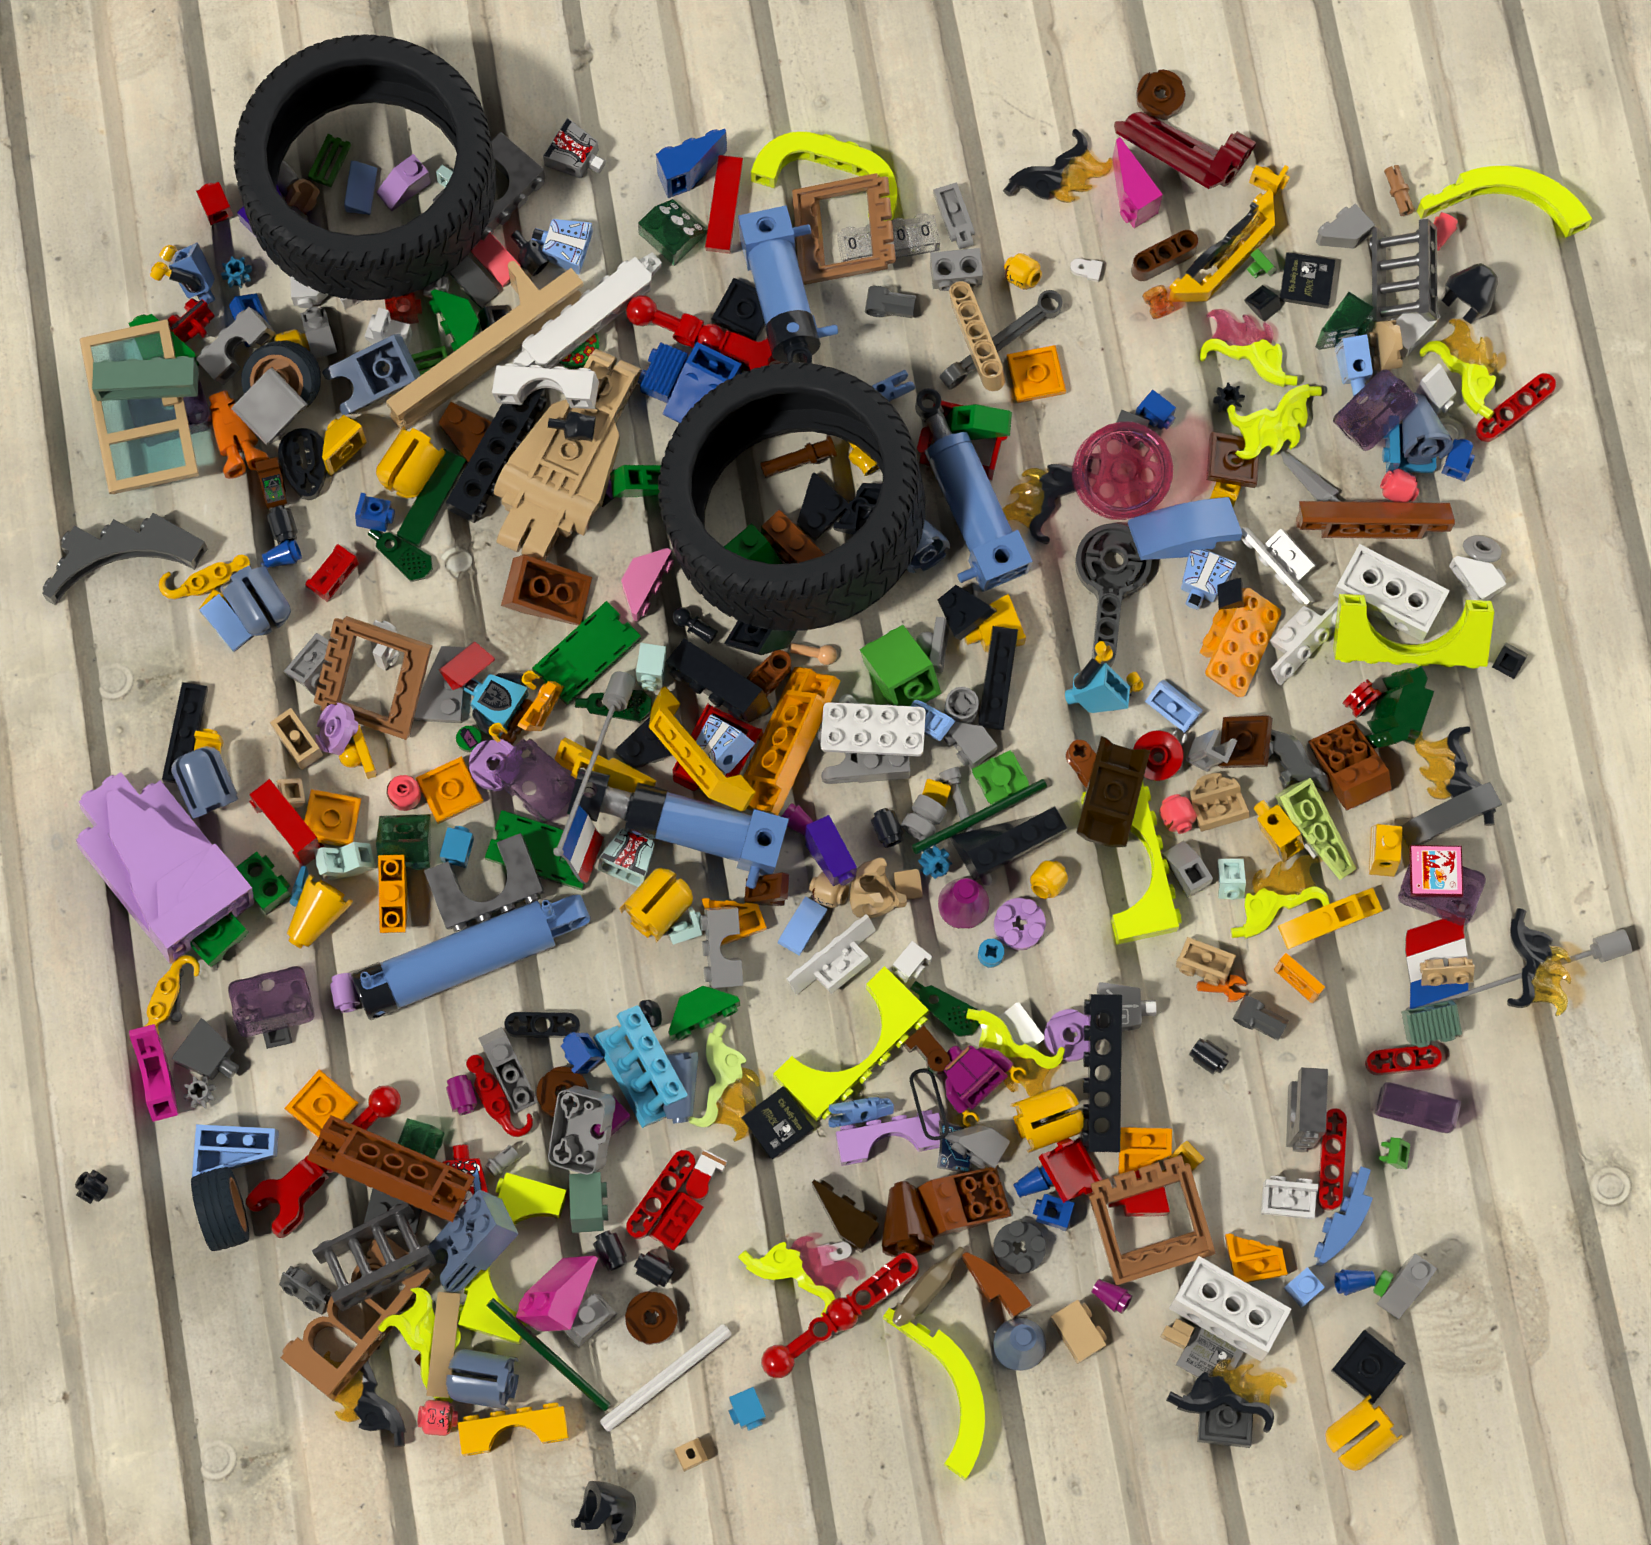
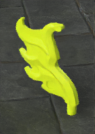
(1274, 427)
(417, 1330)

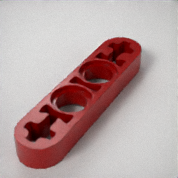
(1515, 407)
(1336, 1160)
(659, 1193)

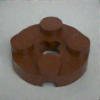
(1163, 107)
(552, 1082)
(666, 1321)

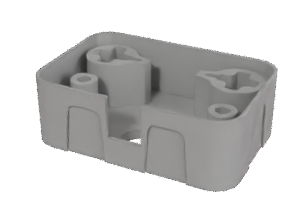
(574, 1130)

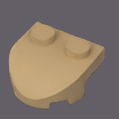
(1387, 343)
(1217, 801)

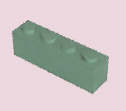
(145, 378)

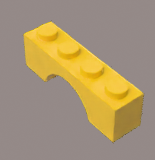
(479, 1434)

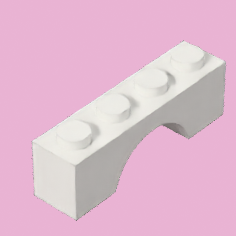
(515, 383)

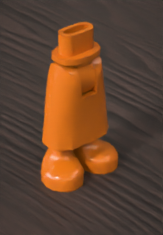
(233, 436)

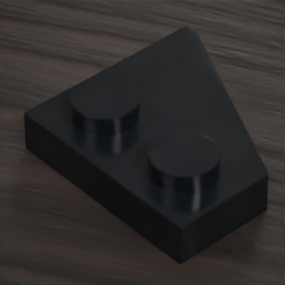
(642, 747)

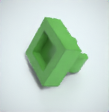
(1261, 264)
(1398, 1153)

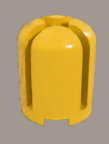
(408, 463)
(658, 903)
(1045, 1105)
(1369, 1446)

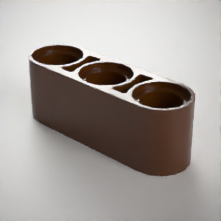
(1158, 264)

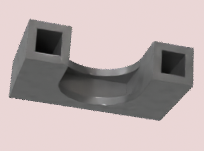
(523, 178)
(521, 885)
(1307, 1109)

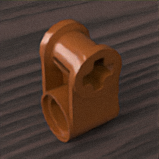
(768, 676)
(1081, 764)

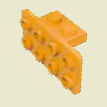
(1239, 641)

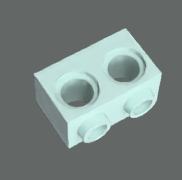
(651, 666)

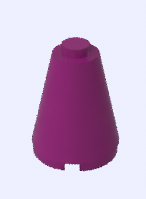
(963, 903)

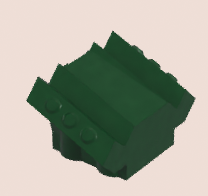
(1400, 708)

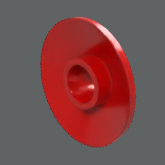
(1169, 747)

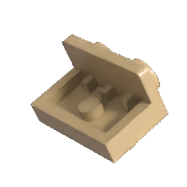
(1205, 962)

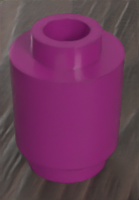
(461, 1094)

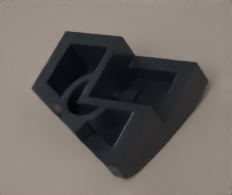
(858, 509)

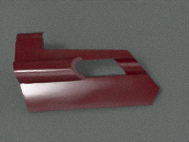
(1185, 153)

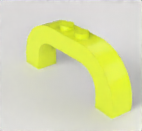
(822, 150)

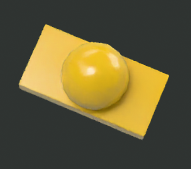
(358, 753)

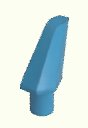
(298, 886)

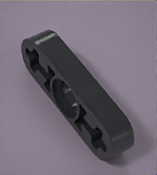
(522, 1031)

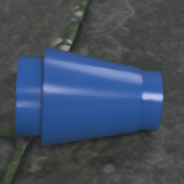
(283, 554)
(1033, 1182)
(1353, 1281)

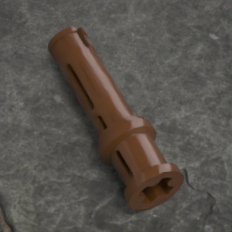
(809, 454)

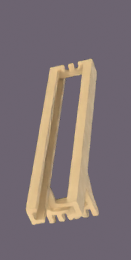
(486, 348)

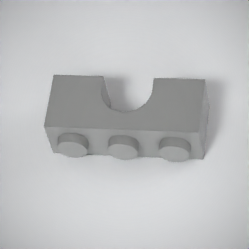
(219, 356)
(719, 924)

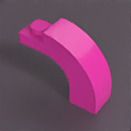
(155, 1072)

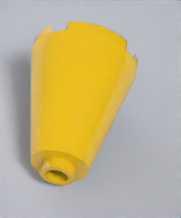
(315, 911)

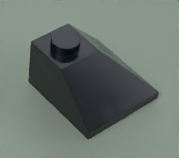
(758, 639)

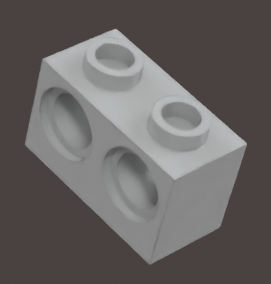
(955, 262)

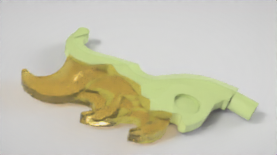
(731, 1088)

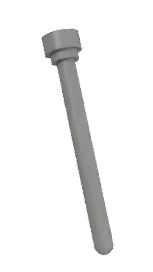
(952, 778)

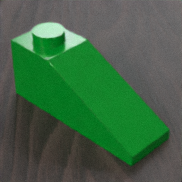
(635, 480)

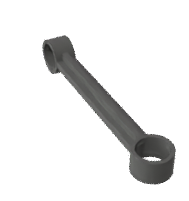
(959, 371)

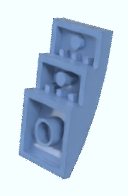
(1183, 528)

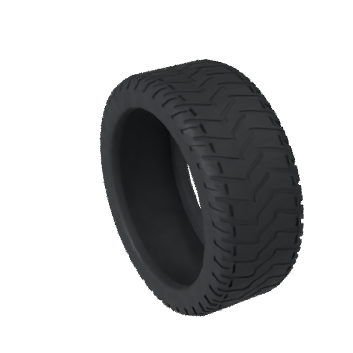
(347, 74)
(764, 406)

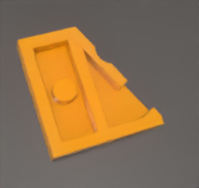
(1143, 1147)

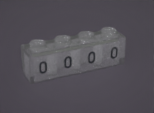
(910, 238)

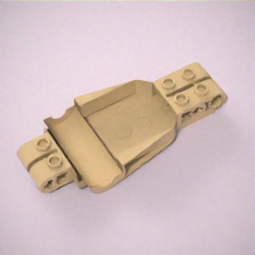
(558, 482)

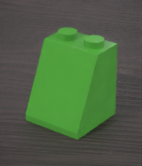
(901, 668)

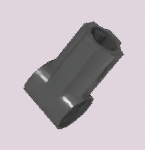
(883, 302)
(1254, 1015)

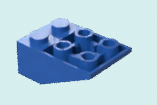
(687, 163)
(700, 374)

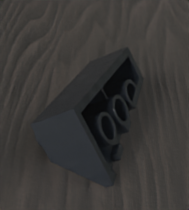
(718, 682)
(1000, 844)

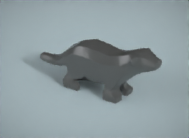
(1295, 761)

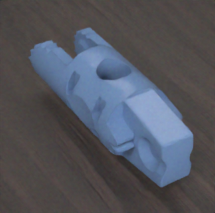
(887, 387)
(859, 1111)

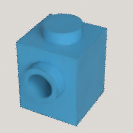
(746, 1409)

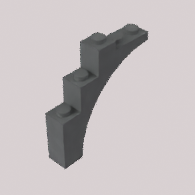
(118, 542)

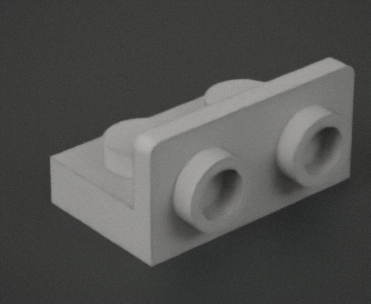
(308, 663)

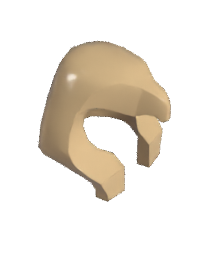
(872, 891)

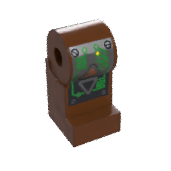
(272, 482)
(929, 1049)

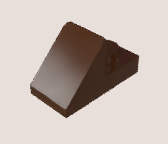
(769, 891)

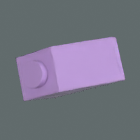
(404, 182)

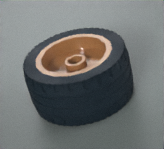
(291, 362)
(220, 1209)

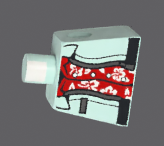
(627, 857)

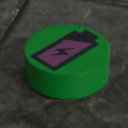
(468, 738)

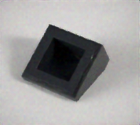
(1263, 303)
(491, 314)
(1230, 594)
(1510, 660)

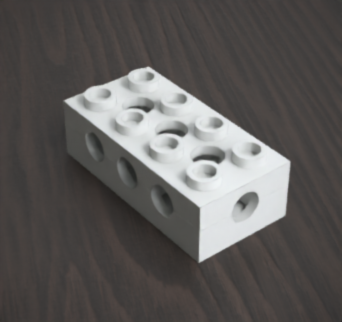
(1403, 582)
(1241, 1297)

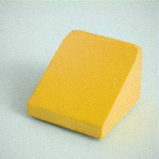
(1226, 490)
(937, 791)
(1189, 1155)

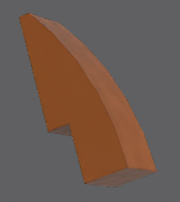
(996, 1285)

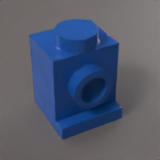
(1157, 410)
(1459, 460)
(374, 513)
(581, 1052)
(1063, 1211)

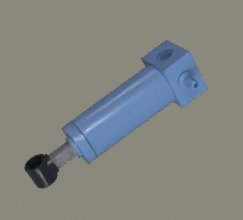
(972, 502)

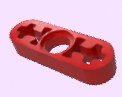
(1383, 1055)

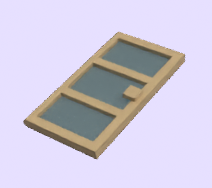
(139, 438)

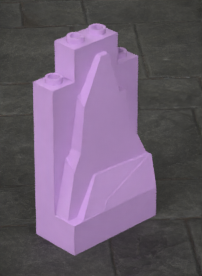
(159, 863)

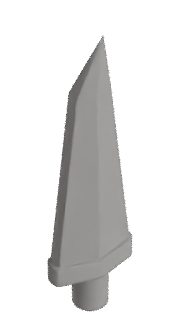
(1313, 483)

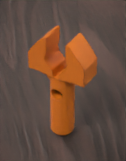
(1232, 996)

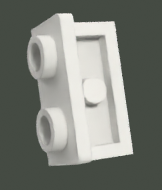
(382, 654)
(1289, 1198)

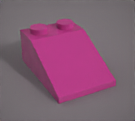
(1136, 191)
(557, 1296)

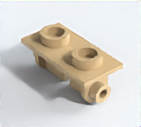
(1458, 971)

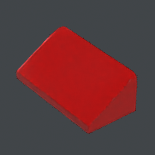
(466, 665)

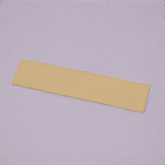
(443, 1343)

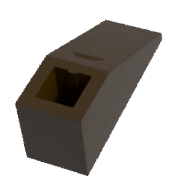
(848, 1221)

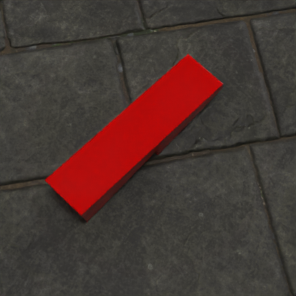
(724, 204)

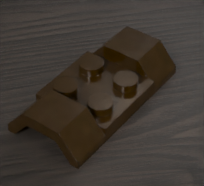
(1112, 794)

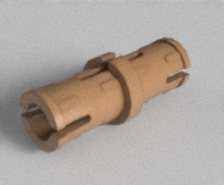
(1399, 190)

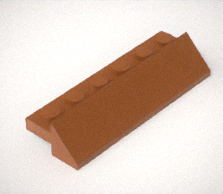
(1374, 519)
(391, 1168)

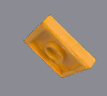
(1036, 374)
(449, 790)
(332, 817)
(1299, 978)
(320, 1100)

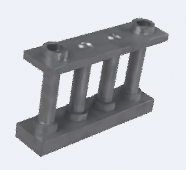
(1425, 282)
(385, 1277)

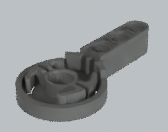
(1110, 582)

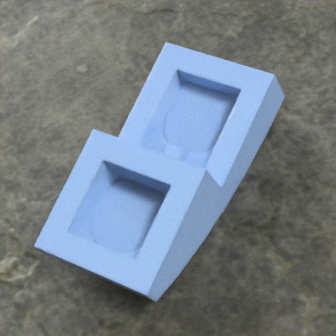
(225, 622)
(802, 926)

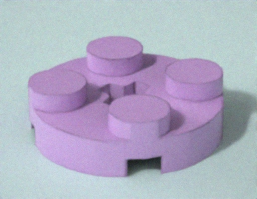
(336, 728)
(479, 761)
(1026, 910)
(1057, 1028)

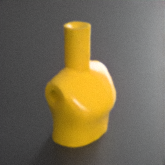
(862, 460)

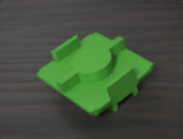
(1000, 777)

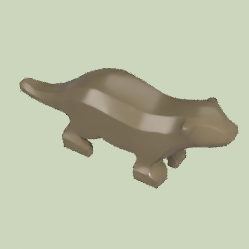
(926, 1289)

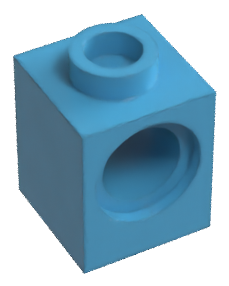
(457, 846)

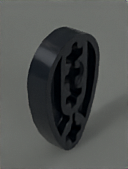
(290, 460)

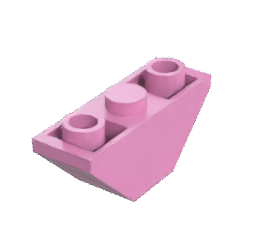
(643, 580)

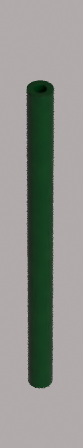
(979, 816)
(548, 1354)

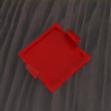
(1070, 1169)

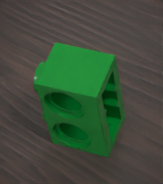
(263, 881)

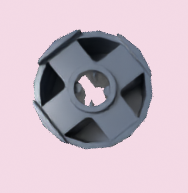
(245, 606)
(203, 781)
(482, 1391)

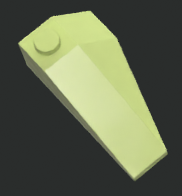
(1309, 815)

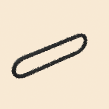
(919, 1108)

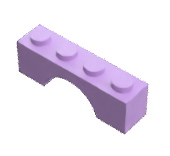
(856, 1143)

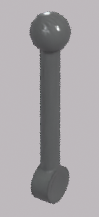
(176, 1015)

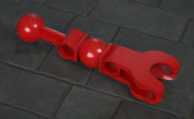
(690, 330)
(307, 1177)
(841, 1314)

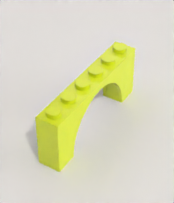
(1462, 645)
(1155, 911)
(818, 1089)
(523, 1201)

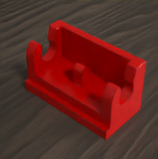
(332, 573)
(676, 1221)

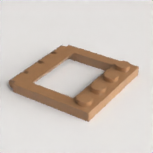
(810, 246)
(408, 684)
(1161, 1255)

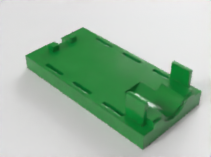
(589, 648)
(540, 845)
(218, 939)

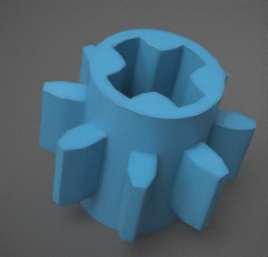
(235, 265)
(935, 862)

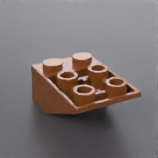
(1351, 765)
(963, 1201)

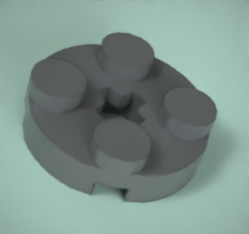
(1004, 1250)

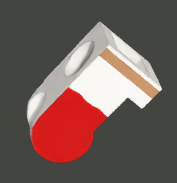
(697, 1184)

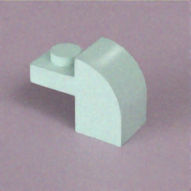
(344, 861)

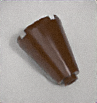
(905, 1223)

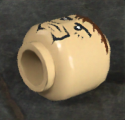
(826, 894)

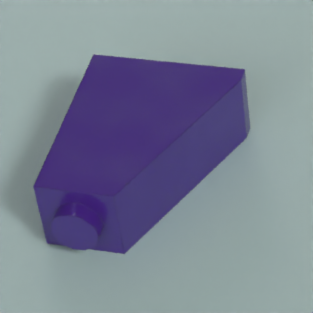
(830, 851)

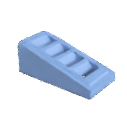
(932, 719)

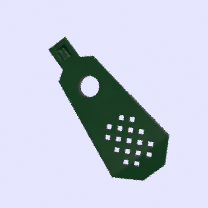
(399, 553)
(590, 704)
(944, 1007)

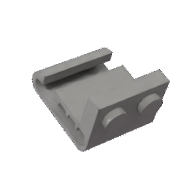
(269, 406)

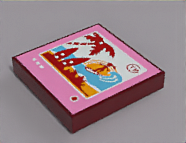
(1436, 871)

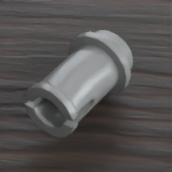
(502, 1161)

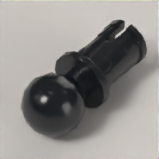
(683, 617)

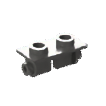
(295, 1283)

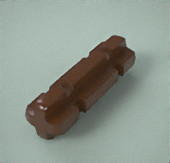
(513, 729)

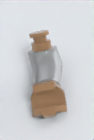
(296, 192)

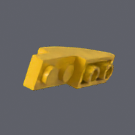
(622, 777)
(1330, 918)

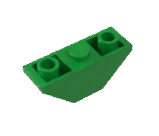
(457, 317)
(979, 421)
(700, 1009)

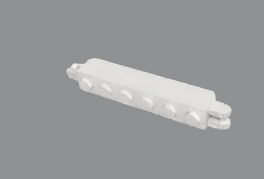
(589, 314)

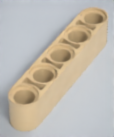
(978, 345)

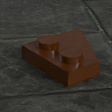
(463, 428)

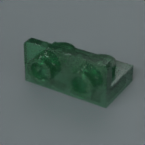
(421, 1138)

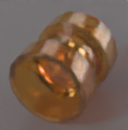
(1158, 302)

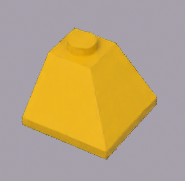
(341, 442)

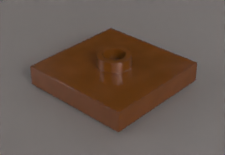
(1226, 466)
(1252, 738)

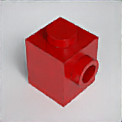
(214, 202)

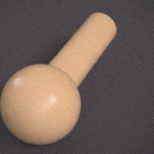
(825, 654)

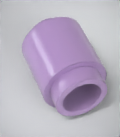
(344, 993)

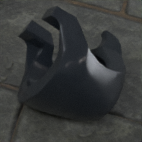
(1474, 287)
(600, 1503)

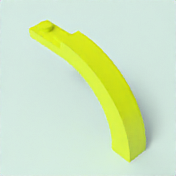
(1517, 182)
(968, 1390)

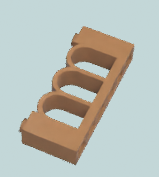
(317, 1370)

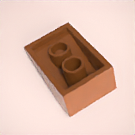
(546, 590)

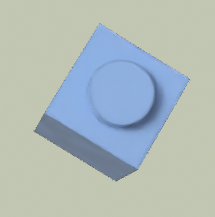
(1304, 1287)

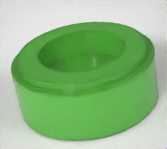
(1382, 1283)

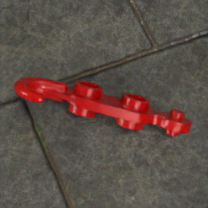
(494, 1097)

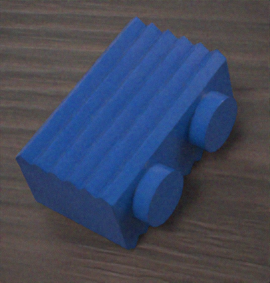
(663, 372)

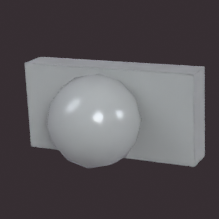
(935, 643)

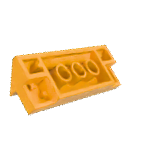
(788, 738)

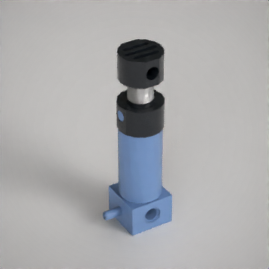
(688, 823)

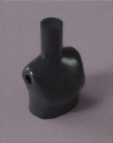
(530, 254)
(575, 426)
(652, 1013)

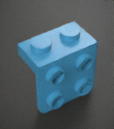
(1393, 454)

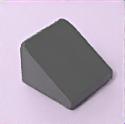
(277, 1038)

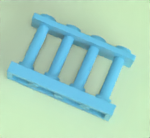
(629, 1074)

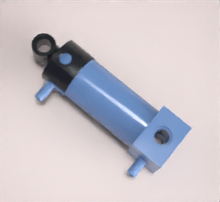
(771, 256)

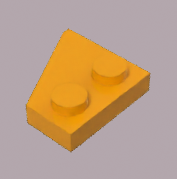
(541, 707)
(750, 918)
(1253, 1260)

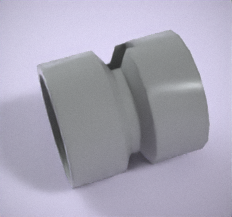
(962, 705)
(924, 817)

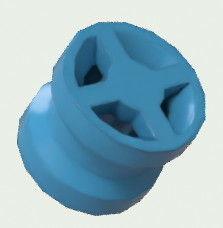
(987, 956)

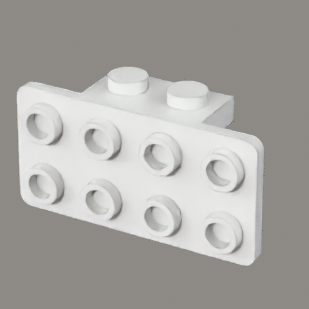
(873, 729)

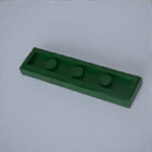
(431, 499)

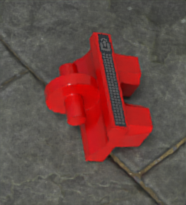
(193, 321)

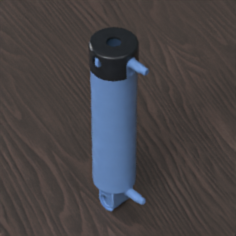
(466, 954)

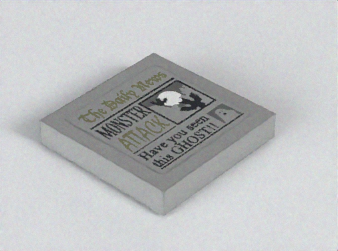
(1205, 1352)

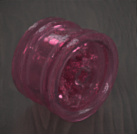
(1128, 459)

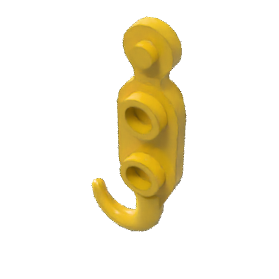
(205, 579)
(167, 991)

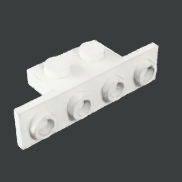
(1285, 558)
(1300, 639)
(837, 961)

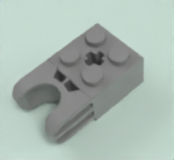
(866, 768)

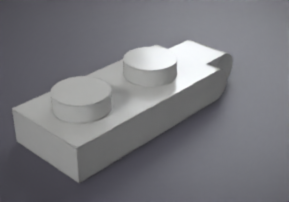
(954, 214)

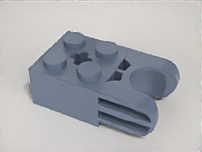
(367, 372)
(473, 1240)

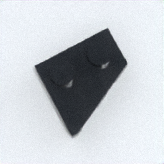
(820, 507)
(964, 611)

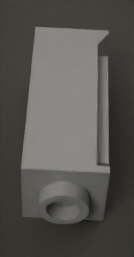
(1205, 756)

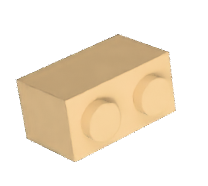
(296, 738)
(1078, 1331)

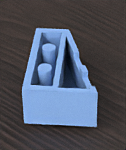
(232, 1146)

